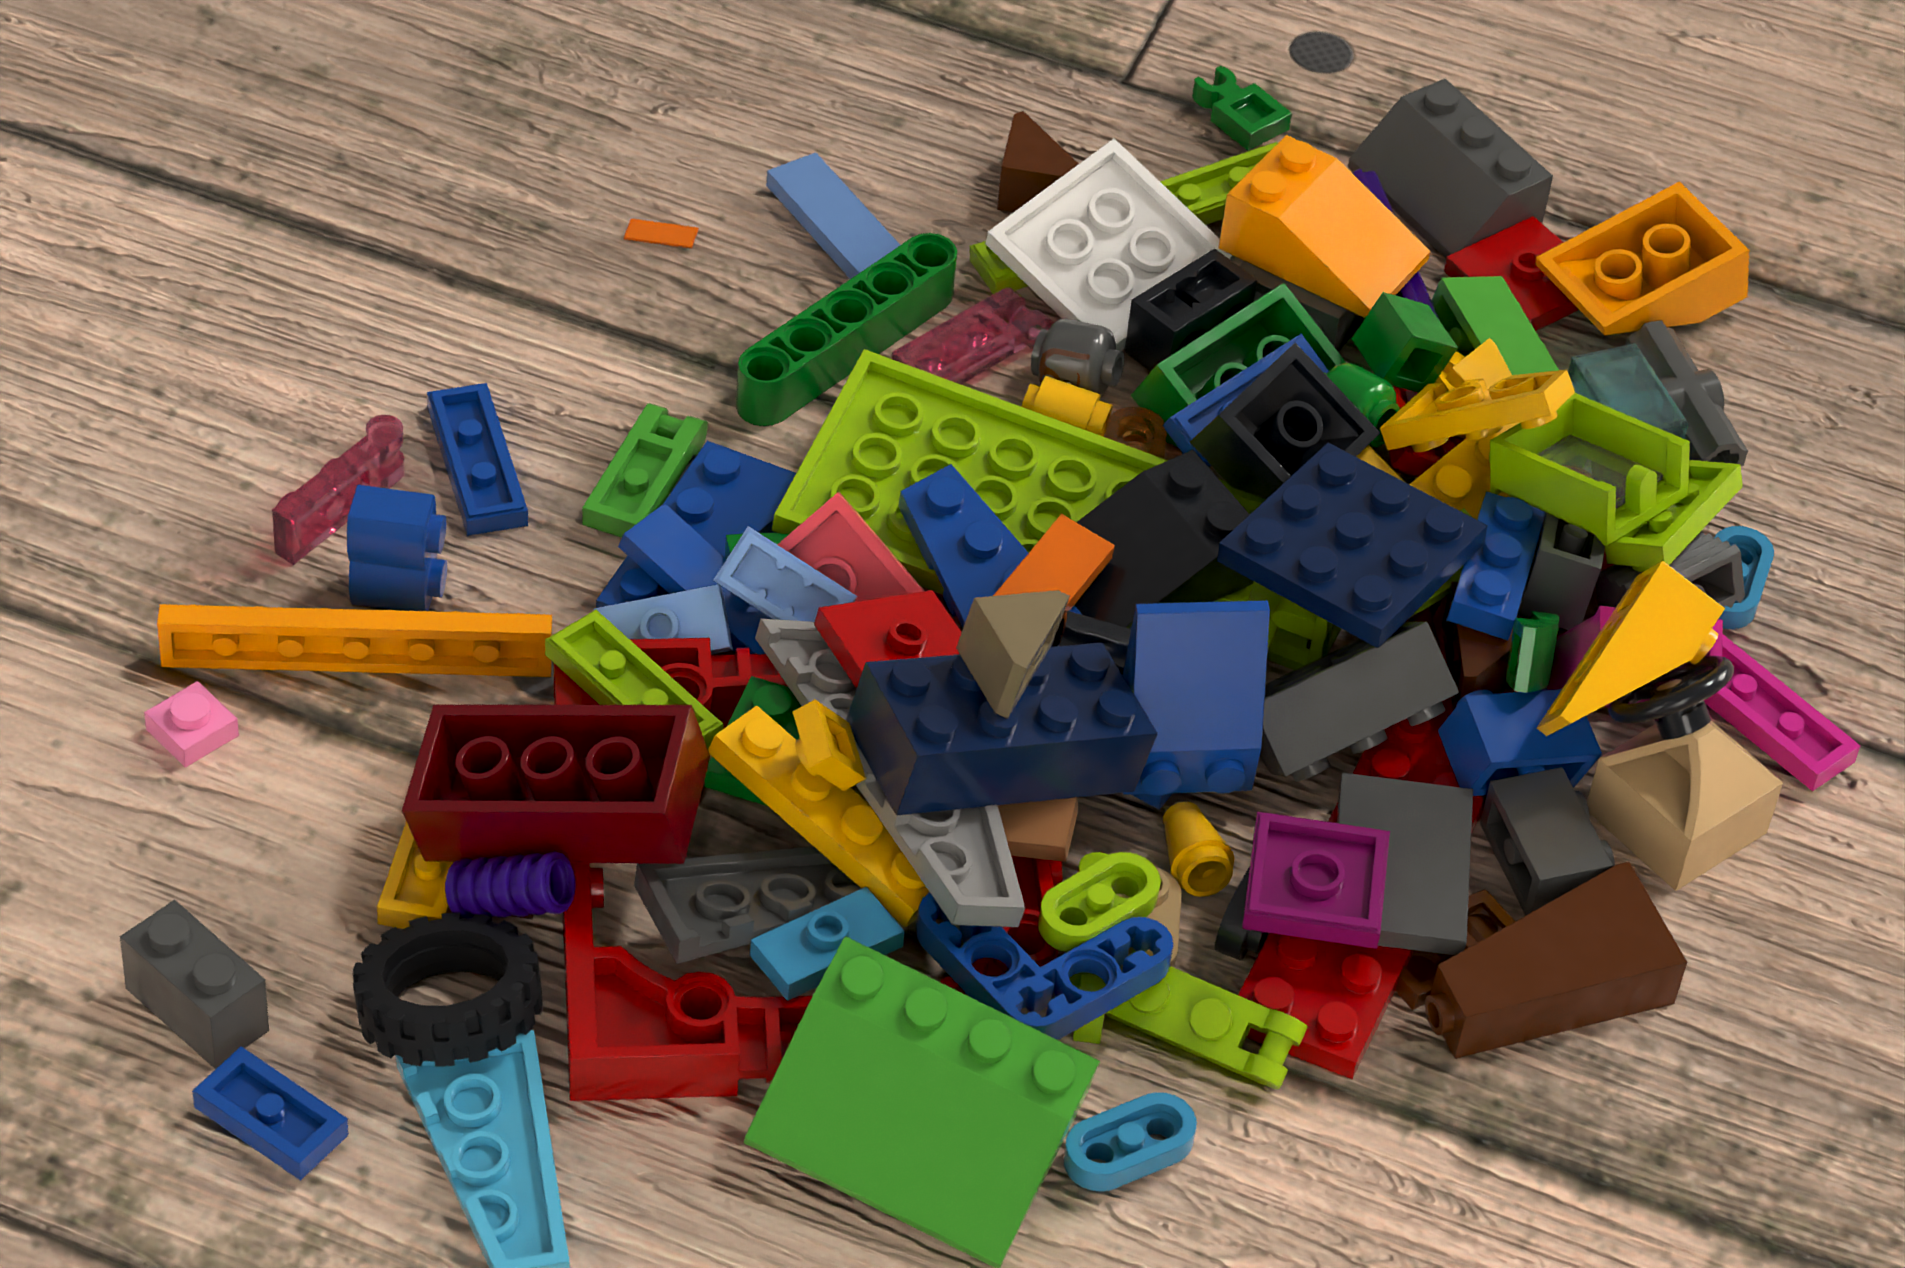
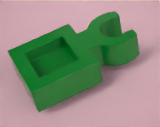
(1243, 114)

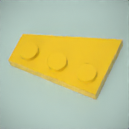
(1475, 410)

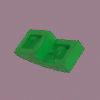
(1532, 652)

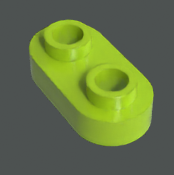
(1091, 901)

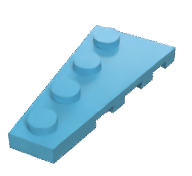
(496, 1151)

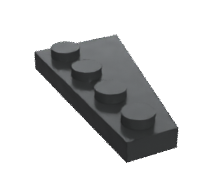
(735, 897)

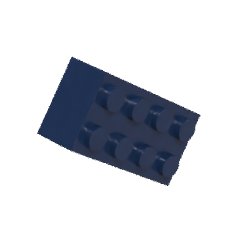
(946, 748)

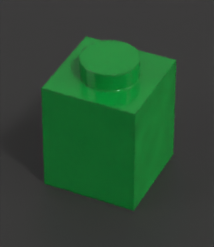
(1404, 342)

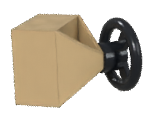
(1682, 787)

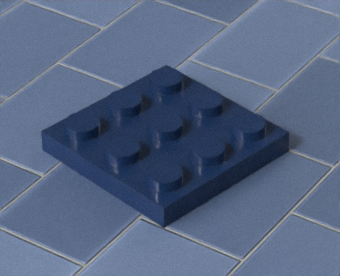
(1352, 544)

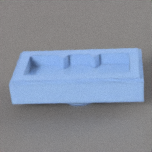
(778, 580)
(675, 615)

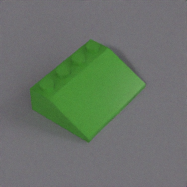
(921, 1102)

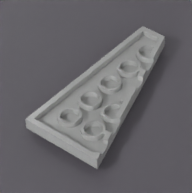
(954, 852)

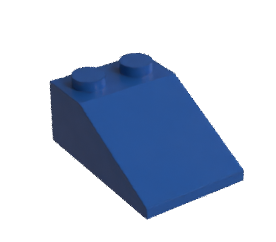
(1203, 690)

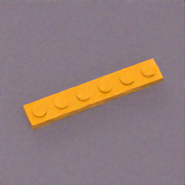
(354, 640)

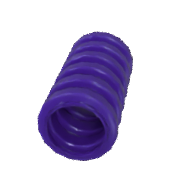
(511, 885)

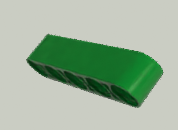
(829, 336)

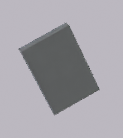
(1426, 857)

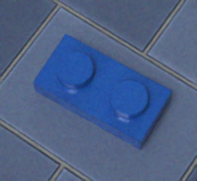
(270, 1113)

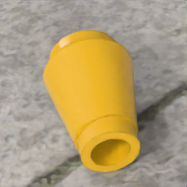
(1196, 851)

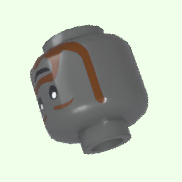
(1078, 355)

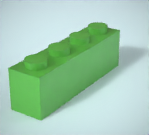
(1485, 309)

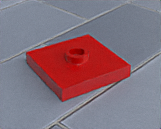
(1513, 257)
(887, 630)

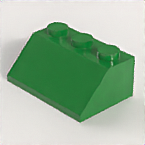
(1230, 350)

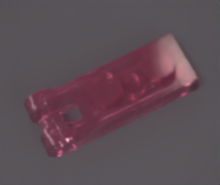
(976, 338)
(323, 503)

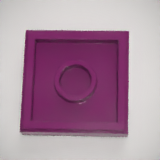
(1316, 880)

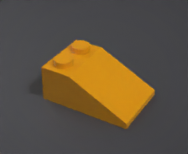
(1319, 228)
(1651, 265)

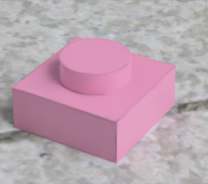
(191, 724)

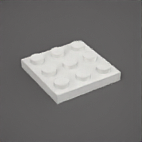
(1101, 239)

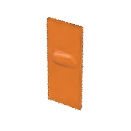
(661, 233)

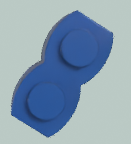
(395, 549)

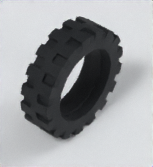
(457, 1029)

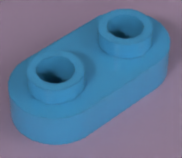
(1756, 559)
(1125, 1143)

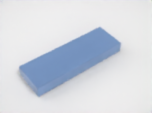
(831, 213)

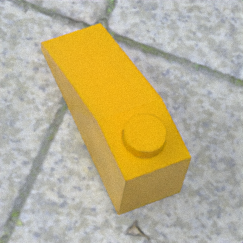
(1649, 633)

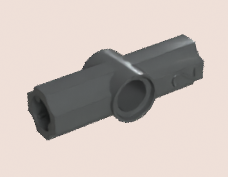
(1695, 394)

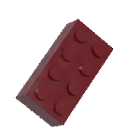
(559, 781)

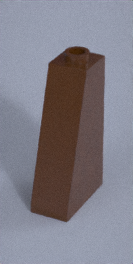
(1559, 968)

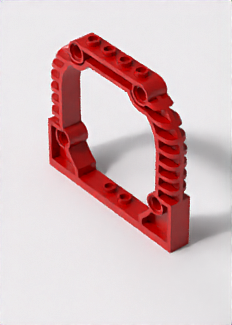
(692, 1036)

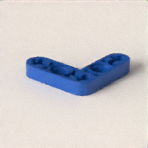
(1033, 986)

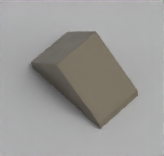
(1008, 641)

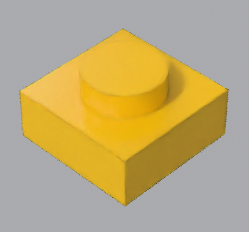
(827, 745)

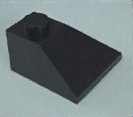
(1281, 425)

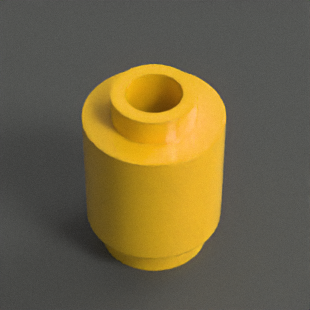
(1068, 404)

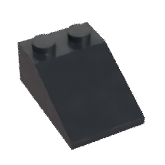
(1164, 541)

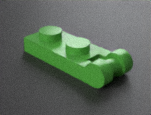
(643, 470)

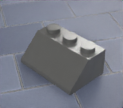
(1452, 169)
(1352, 700)

